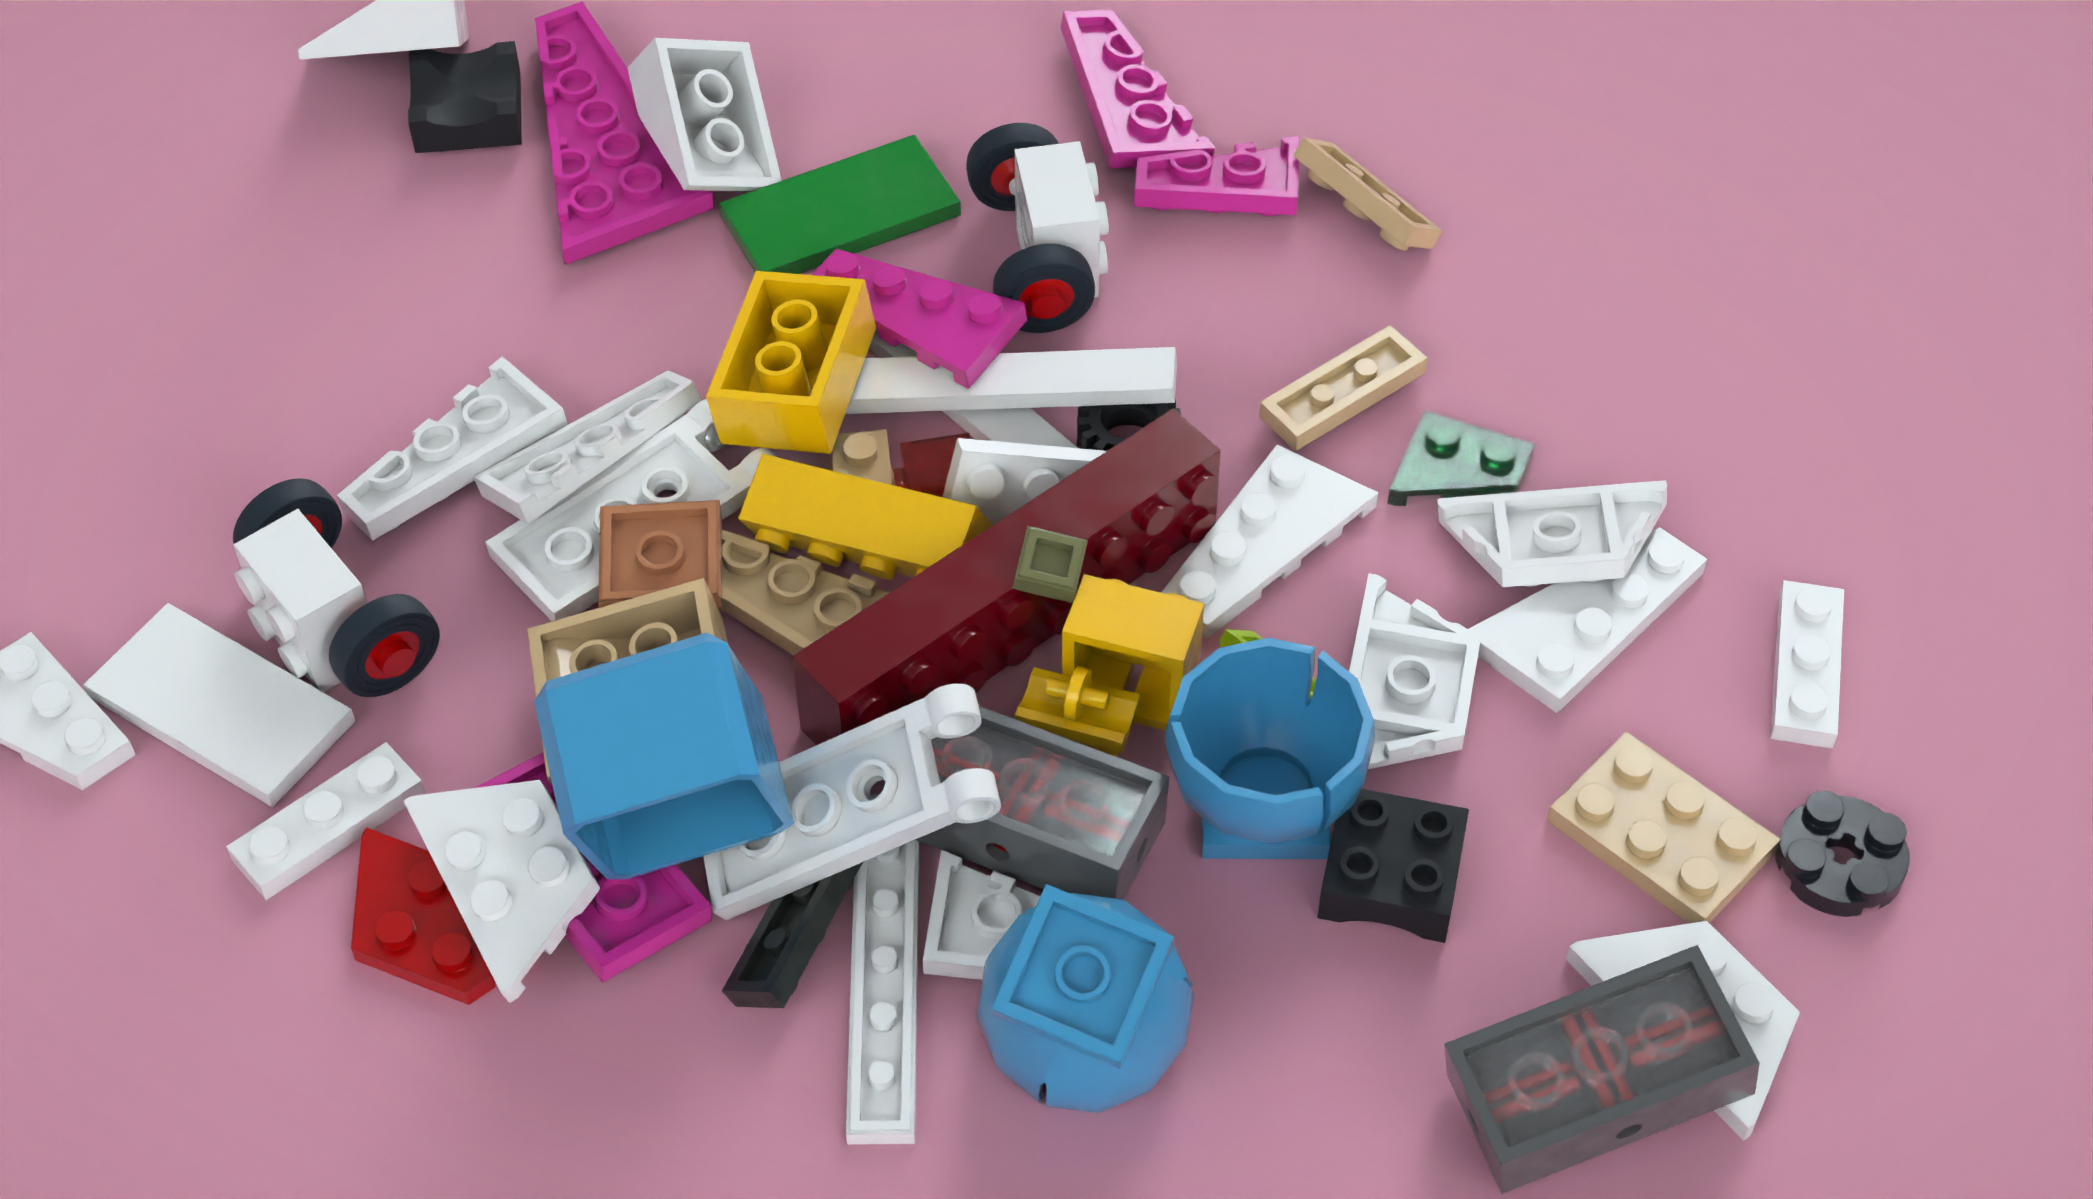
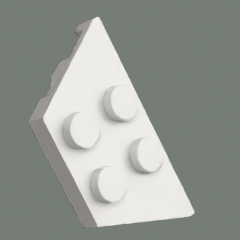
(1556, 532)
(1413, 676)
(506, 871)
(1757, 1005)

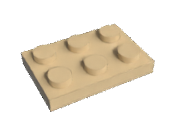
(1663, 830)

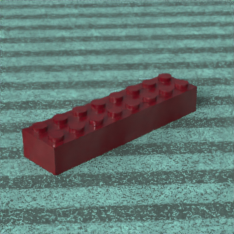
(961, 613)

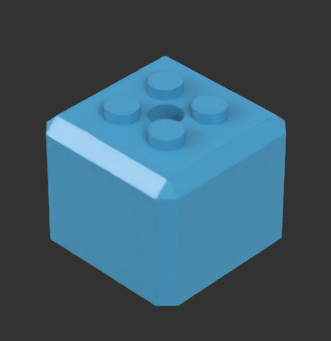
(661, 757)

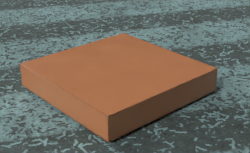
(659, 548)

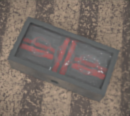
(1064, 810)
(1601, 1068)

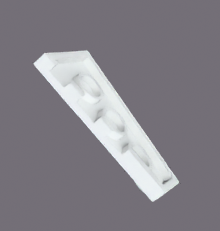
(446, 454)
(573, 455)
(1266, 533)
(1575, 629)

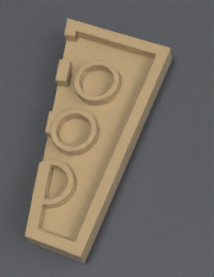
(785, 597)

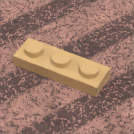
(1366, 195)
(1342, 387)

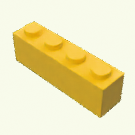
(854, 519)

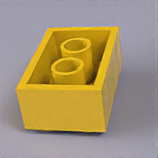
(792, 362)

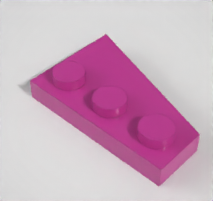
(1234, 182)

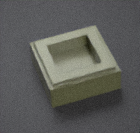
(1050, 564)

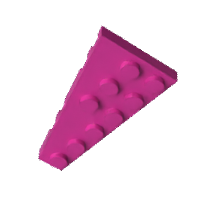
(603, 159)

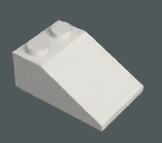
(393, 28)
(705, 113)

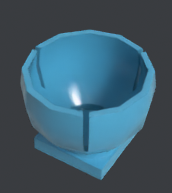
(1263, 755)
(1084, 1001)

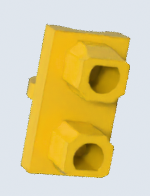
(1079, 709)

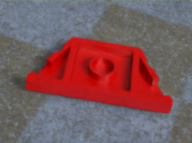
(411, 923)

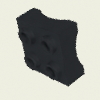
(465, 99)
(1394, 864)

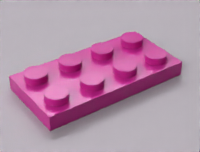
(629, 915)

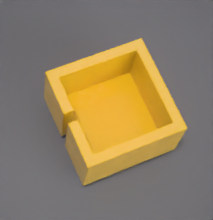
(1130, 625)

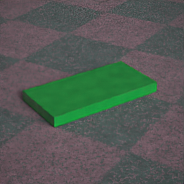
(840, 207)

